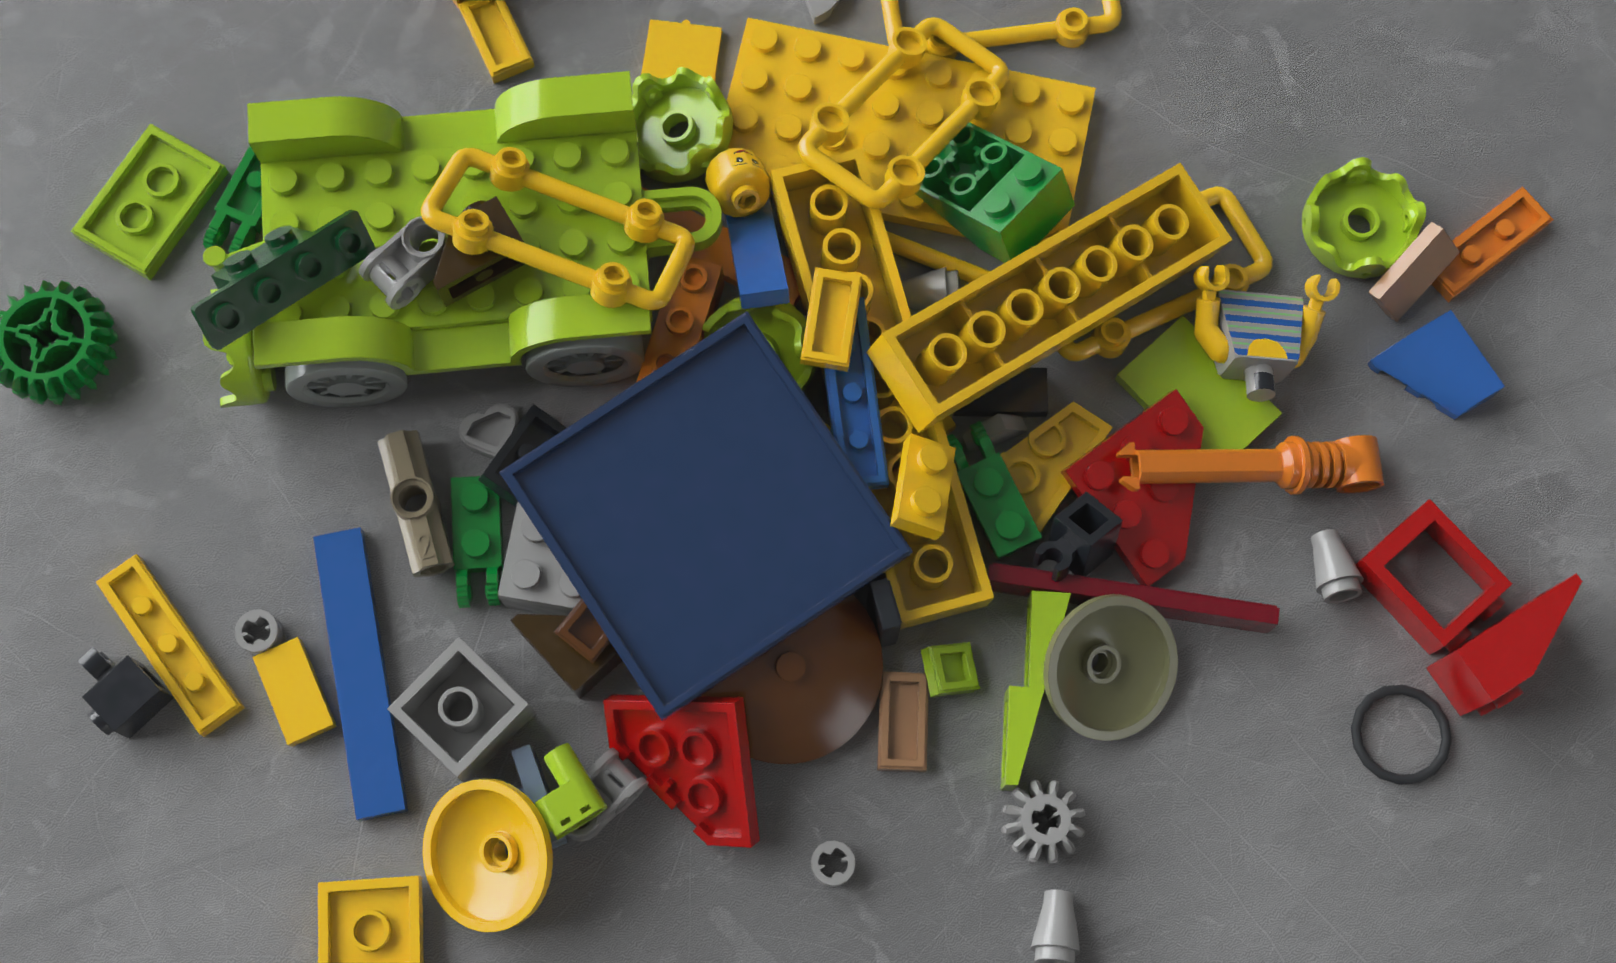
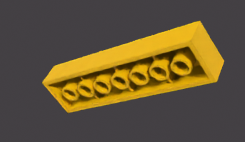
(1047, 297)

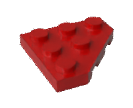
(1157, 515)
(692, 762)

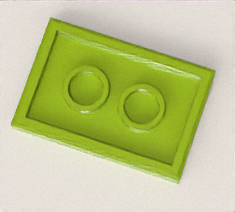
(150, 201)
(1218, 403)

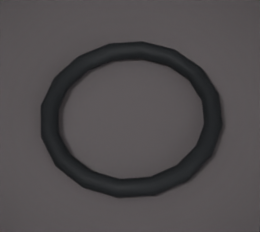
(1437, 711)

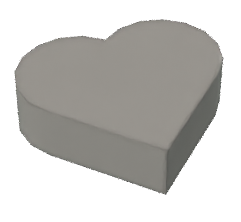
(488, 431)

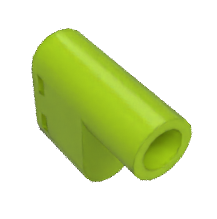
(573, 797)

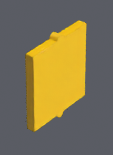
(681, 45)

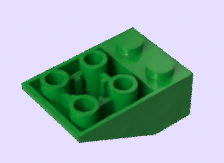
(995, 192)

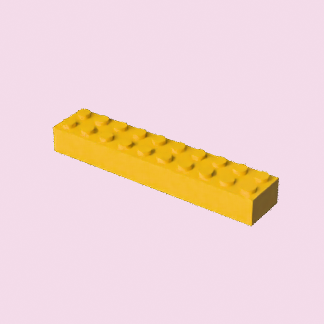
(840, 234)

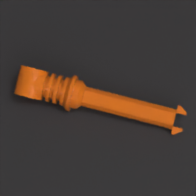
(1294, 465)

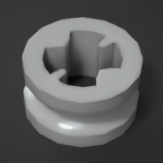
(258, 618)
(827, 848)

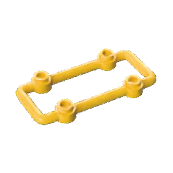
(1069, 29)
(511, 172)
(904, 172)
(1115, 334)

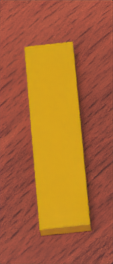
(170, 645)

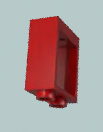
(1405, 607)

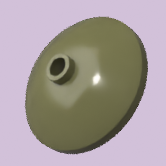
(1132, 670)

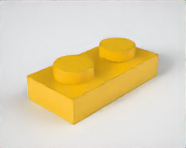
(923, 487)

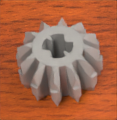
(1054, 835)

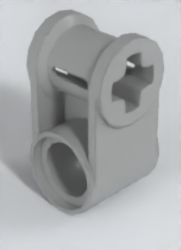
(404, 262)
(615, 797)

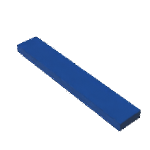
(360, 674)

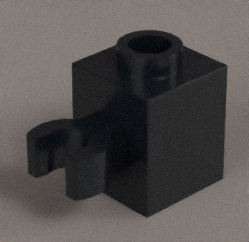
(1080, 538)
(124, 694)

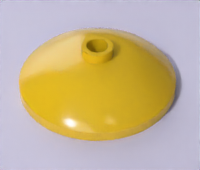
(469, 860)

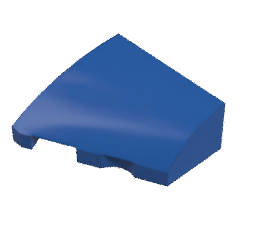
(1441, 366)

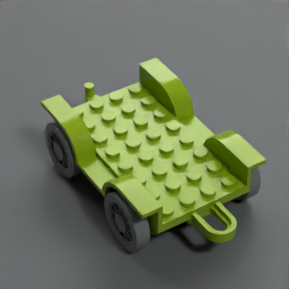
(365, 157)

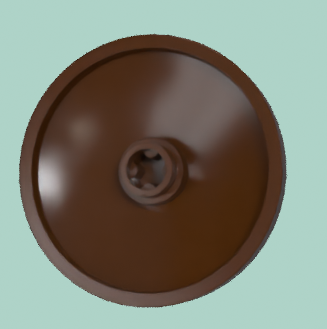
(810, 687)

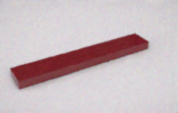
(1168, 602)

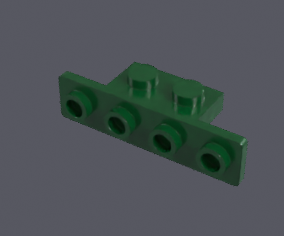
(278, 274)

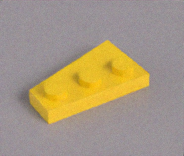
(1048, 450)

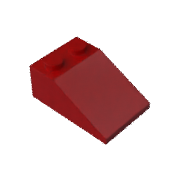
(1493, 663)

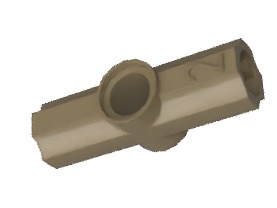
(421, 530)

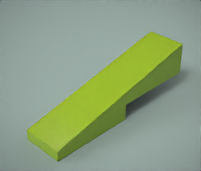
(1021, 704)

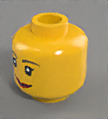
(738, 182)

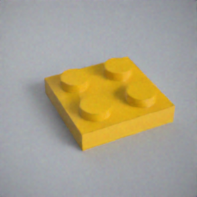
(371, 921)

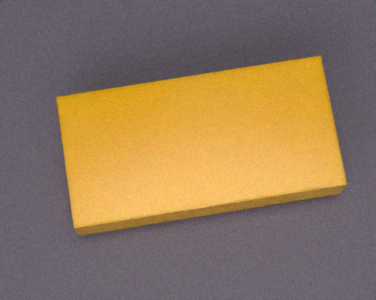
(496, 38)
(831, 319)
(294, 692)

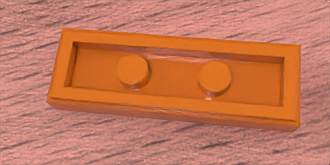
(1492, 241)

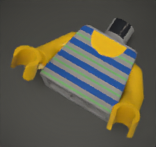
(1257, 333)

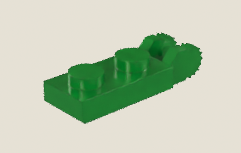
(239, 204)
(994, 496)
(476, 538)

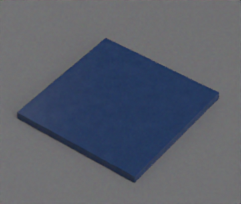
(705, 515)

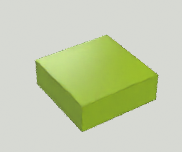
(950, 669)

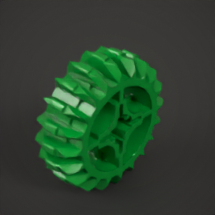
(66, 363)

